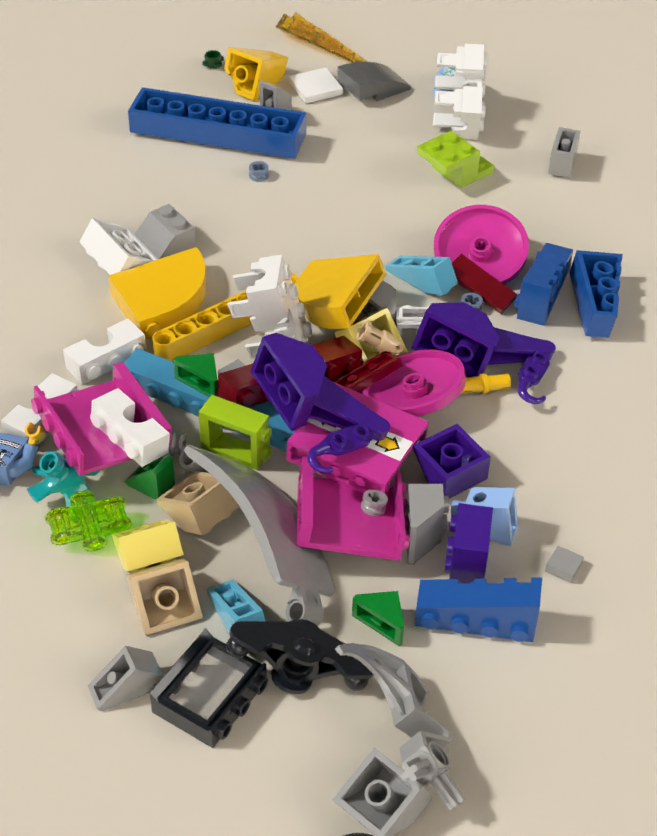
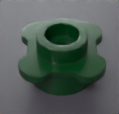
(213, 59)

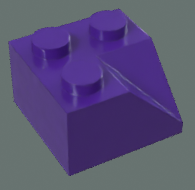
(452, 460)
(470, 543)

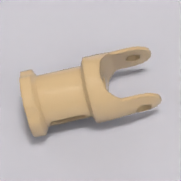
(379, 339)

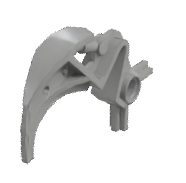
(427, 751)

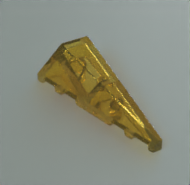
(309, 33)

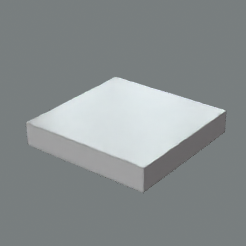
(315, 85)

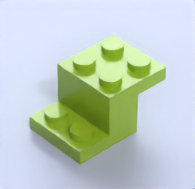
(455, 159)

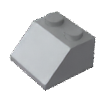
(166, 232)
(425, 518)
(381, 797)

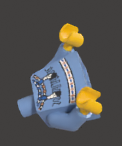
(18, 453)

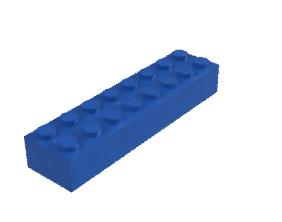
(217, 122)

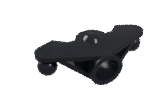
(297, 653)

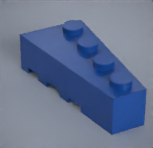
(543, 283)
(596, 290)
(480, 607)

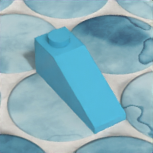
(425, 273)
(234, 604)

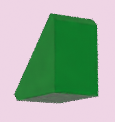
(197, 372)
(154, 477)
(381, 613)

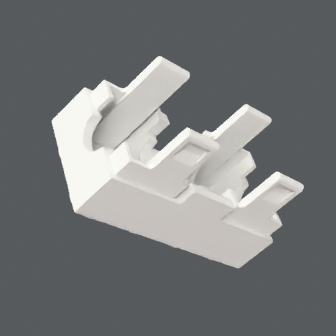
(468, 91)
(271, 301)

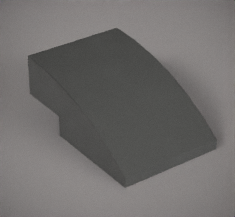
(371, 80)

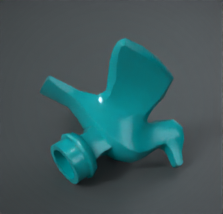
(59, 478)

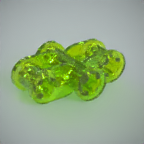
(88, 521)

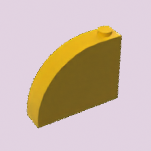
(338, 289)
(161, 290)

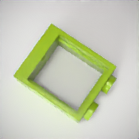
(220, 413)

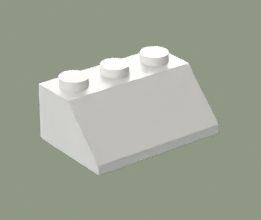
(114, 246)

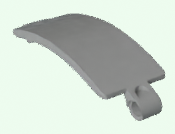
(275, 527)

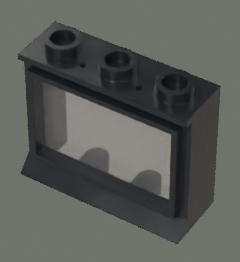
(208, 690)

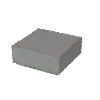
(564, 564)

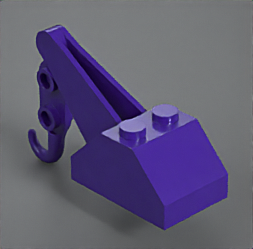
(474, 340)
(296, 386)

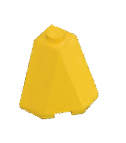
(251, 66)

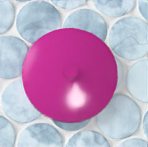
(487, 238)
(423, 382)

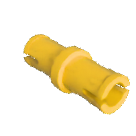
(486, 383)

